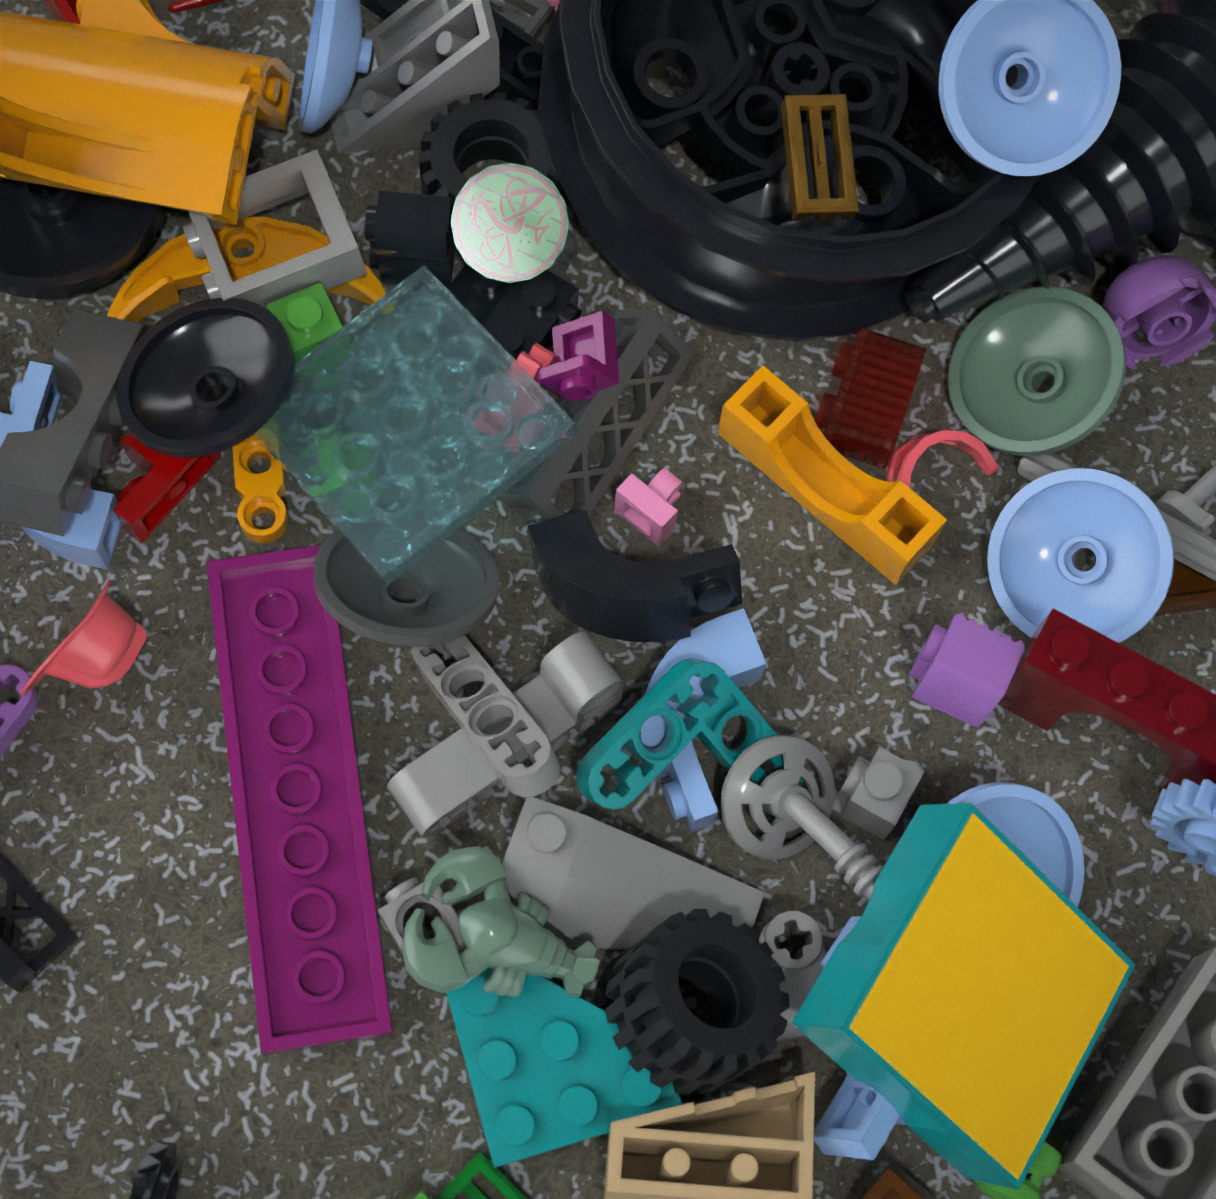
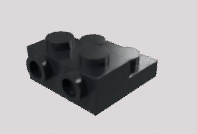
(518, 311)

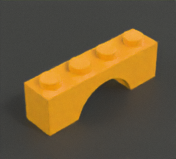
(872, 516)

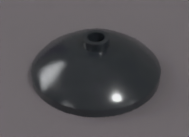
(205, 377)

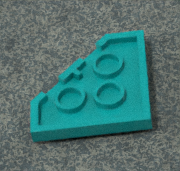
(546, 1068)

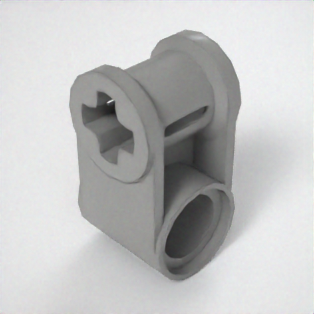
(799, 972)

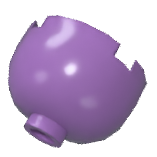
(1169, 302)

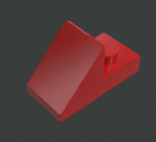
(152, 498)

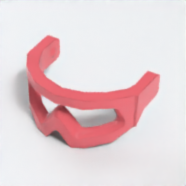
(909, 452)

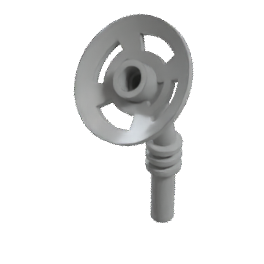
(793, 809)

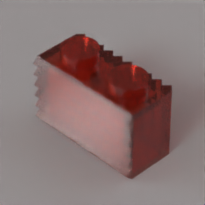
(872, 396)

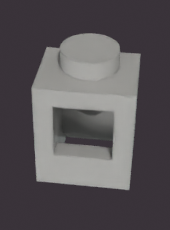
(877, 792)

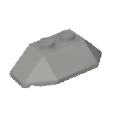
(417, 67)

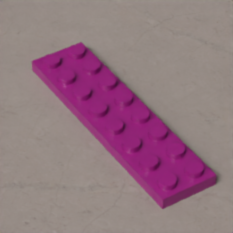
(297, 806)

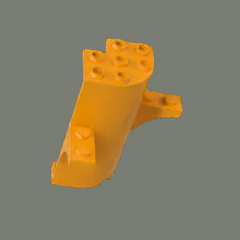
(132, 108)

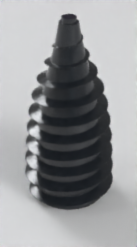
(1133, 184)

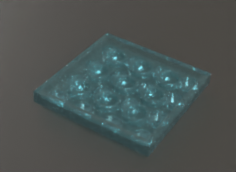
(411, 424)

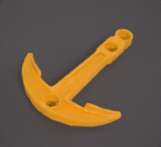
(174, 268)

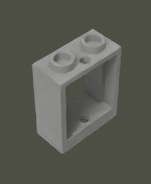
(265, 189)

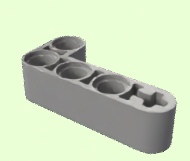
(562, 701)

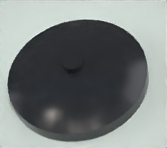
(68, 239)

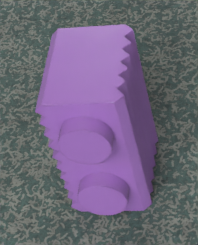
(965, 669)

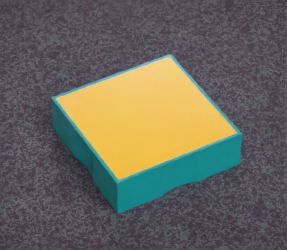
(967, 994)

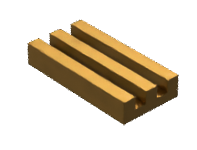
(822, 205)

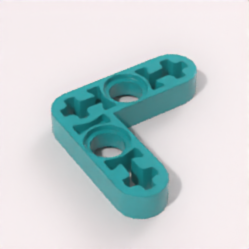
(702, 719)

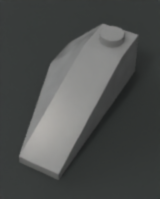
(608, 882)

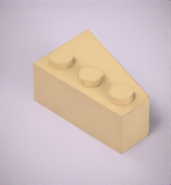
(718, 1149)

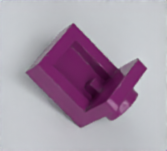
(584, 358)

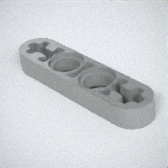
(480, 709)

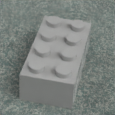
(1158, 1114)

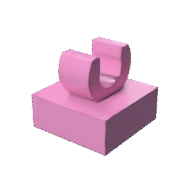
(650, 506)

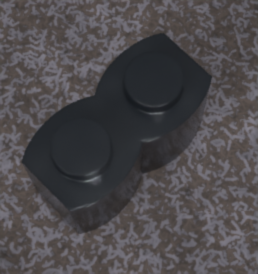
(410, 233)

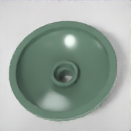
(1020, 345)

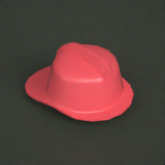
(97, 649)

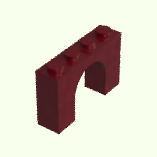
(1083, 671)

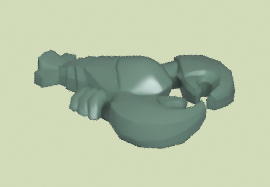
(493, 932)

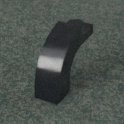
(627, 596)

